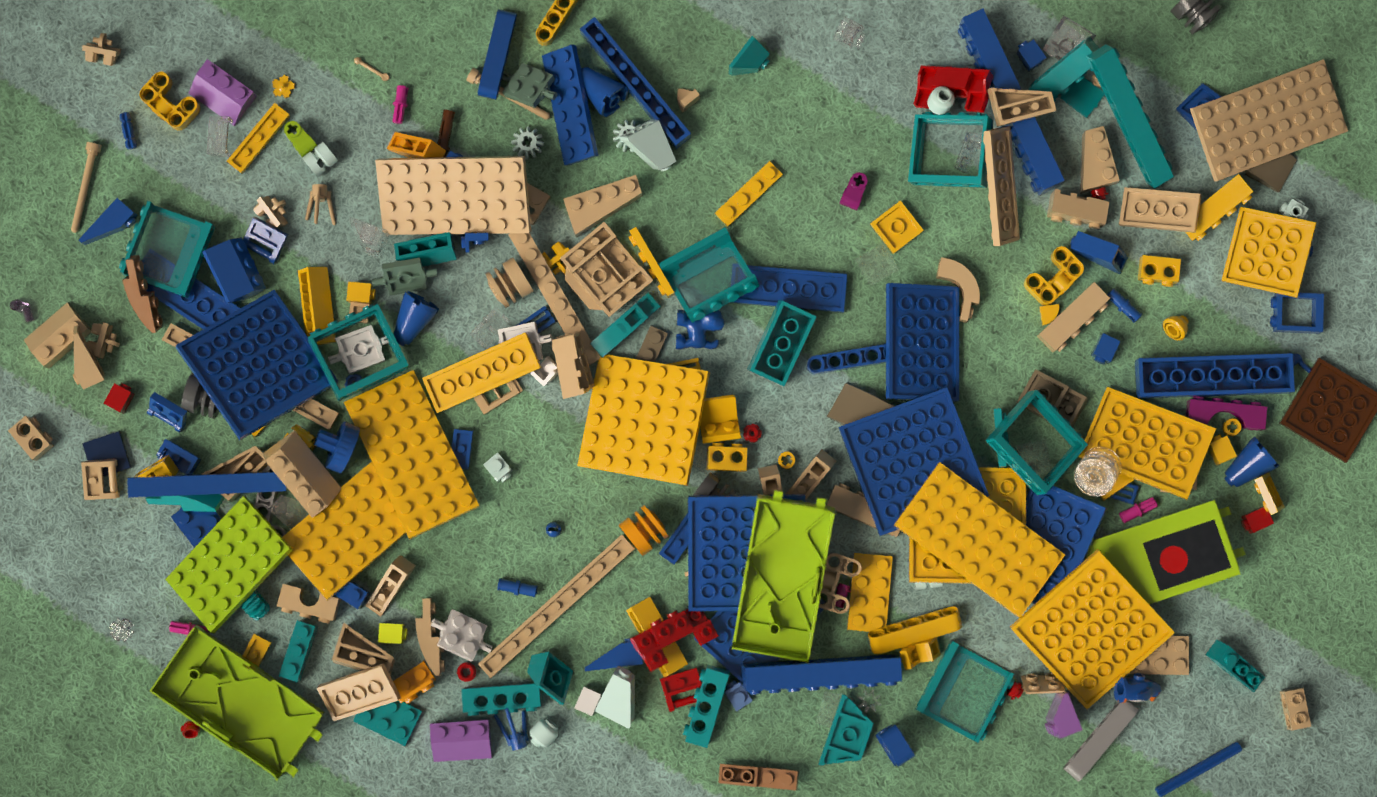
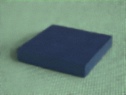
(106, 448)

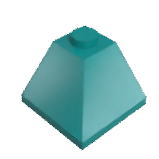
(749, 59)
(550, 675)

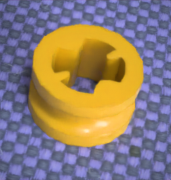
(1228, 422)
(784, 454)

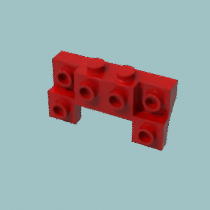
(961, 81)
(661, 634)

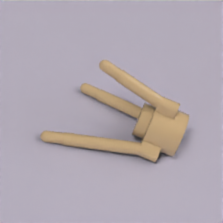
(318, 194)

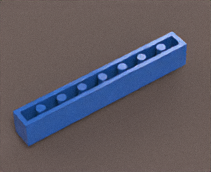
(635, 82)

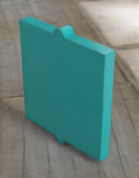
(1083, 97)

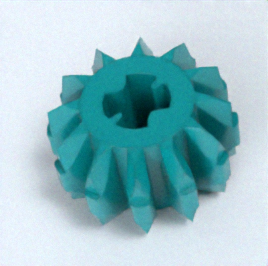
(255, 606)

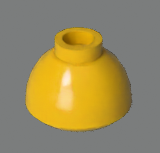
(1176, 327)

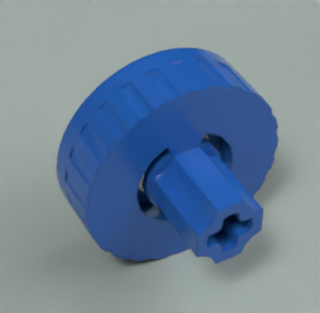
(339, 445)

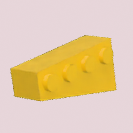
(1219, 204)

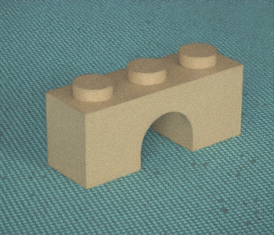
(291, 600)

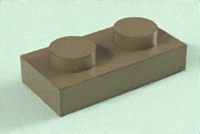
(652, 345)

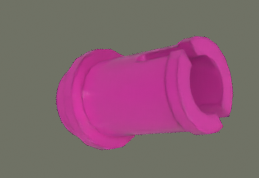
(843, 591)

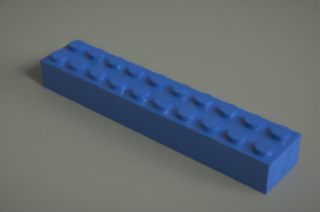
(1025, 134)

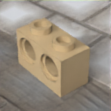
(28, 441)
(1295, 709)

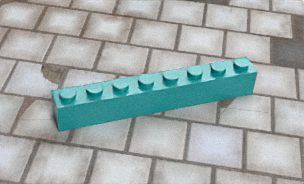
(1130, 115)

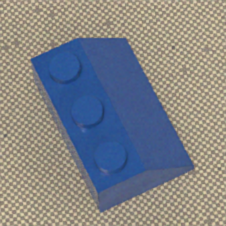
(234, 270)

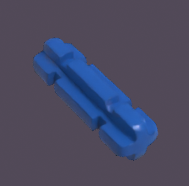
(128, 131)

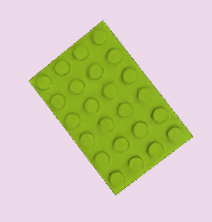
(228, 564)

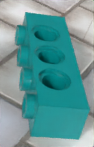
(719, 678)
(470, 697)

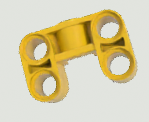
(163, 107)
(1060, 281)

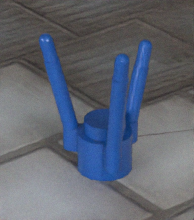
(516, 739)

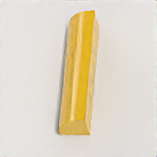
(316, 300)
(642, 616)

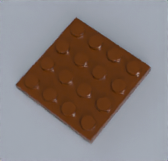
(1331, 410)

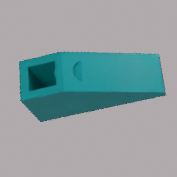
(1235, 665)

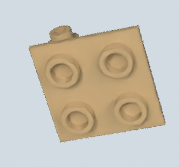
(1041, 684)

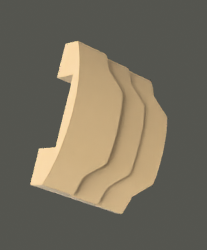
(603, 271)

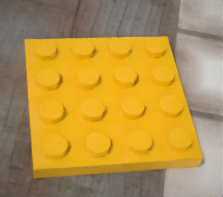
(1269, 252)

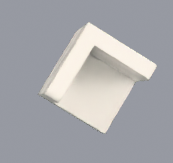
(547, 373)
(587, 701)

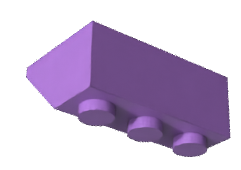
(221, 92)
(1062, 717)
(461, 740)

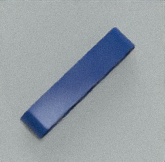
(497, 54)
(844, 362)

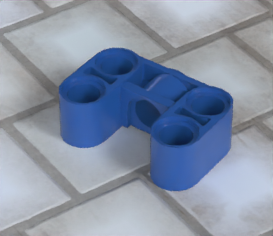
(895, 745)

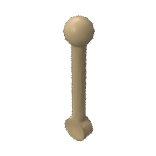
(385, 77)

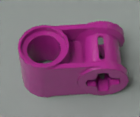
(853, 194)

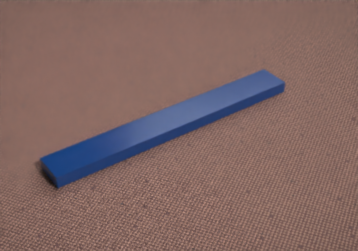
(204, 484)

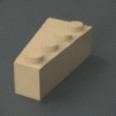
(600, 203)

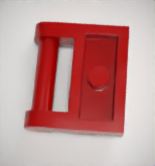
(680, 683)

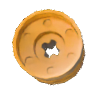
(643, 530)

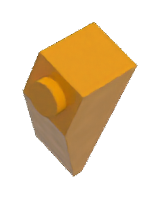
(415, 147)

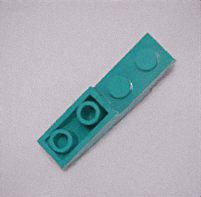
(625, 325)
(203, 503)

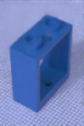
(1317, 314)

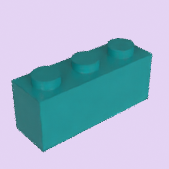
(429, 249)
(298, 651)

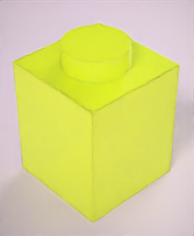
(392, 633)

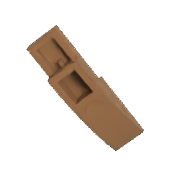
(143, 302)
(758, 776)

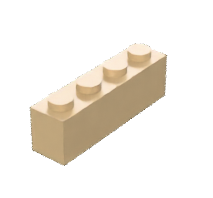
(1073, 317)
(852, 505)

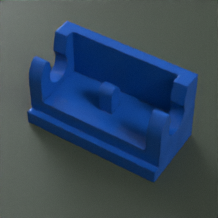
(183, 459)

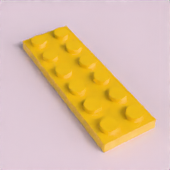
(481, 372)

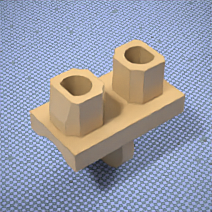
(92, 50)
(273, 209)
(104, 331)

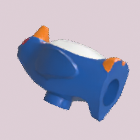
(1136, 689)

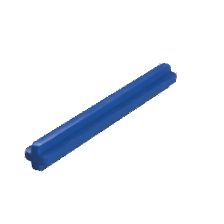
(1198, 769)

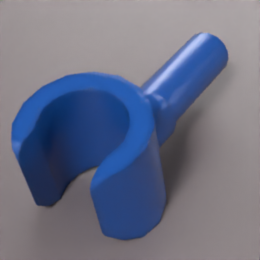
(1298, 359)

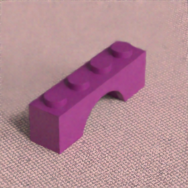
(1250, 416)

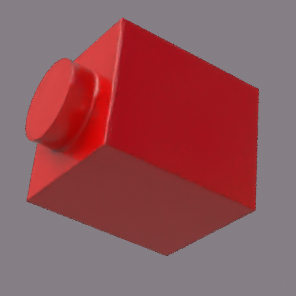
(119, 397)
(1256, 520)

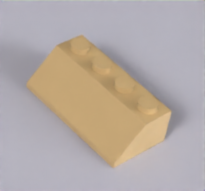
(302, 473)

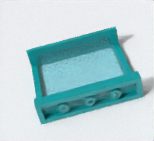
(168, 248)
(708, 275)
(965, 692)

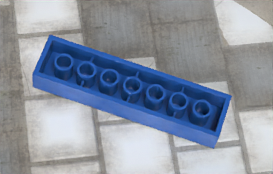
(1214, 376)
(821, 672)

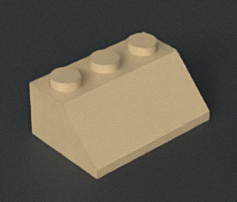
(56, 336)

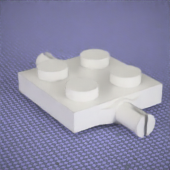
(531, 329)
(359, 349)
(461, 635)

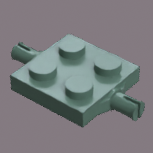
(529, 85)
(404, 276)

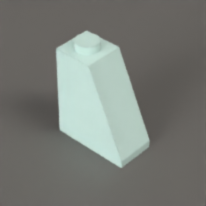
(650, 145)
(619, 698)

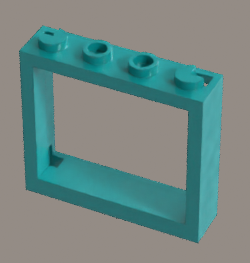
(918, 145)
(350, 320)
(1017, 463)

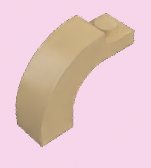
(962, 277)

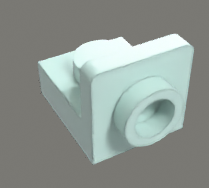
(498, 468)

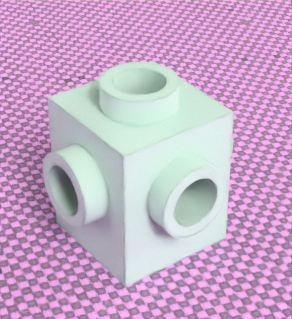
(1296, 205)

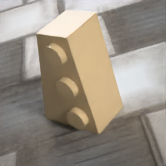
(1097, 162)
(1077, 209)

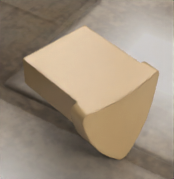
(687, 98)

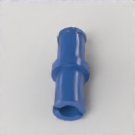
(1124, 305)
(517, 587)

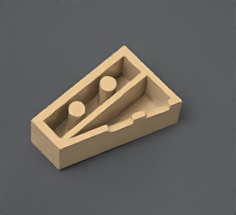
(1018, 105)
(572, 365)
(246, 462)
(358, 652)

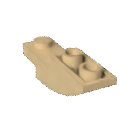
(427, 642)

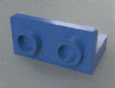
(477, 238)

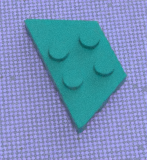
(847, 734)

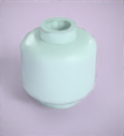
(941, 100)
(543, 733)

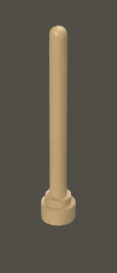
(475, 77)
(92, 151)

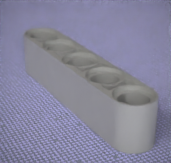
(1100, 739)

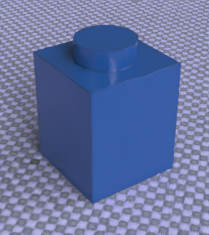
(1030, 54)
(1105, 349)

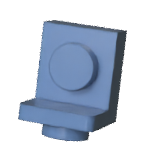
(737, 695)

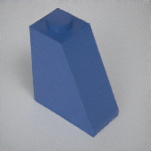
(1099, 251)

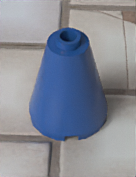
(603, 91)
(413, 317)
(1250, 464)

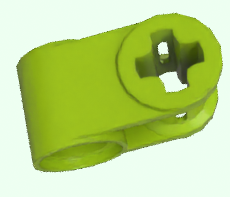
(301, 140)

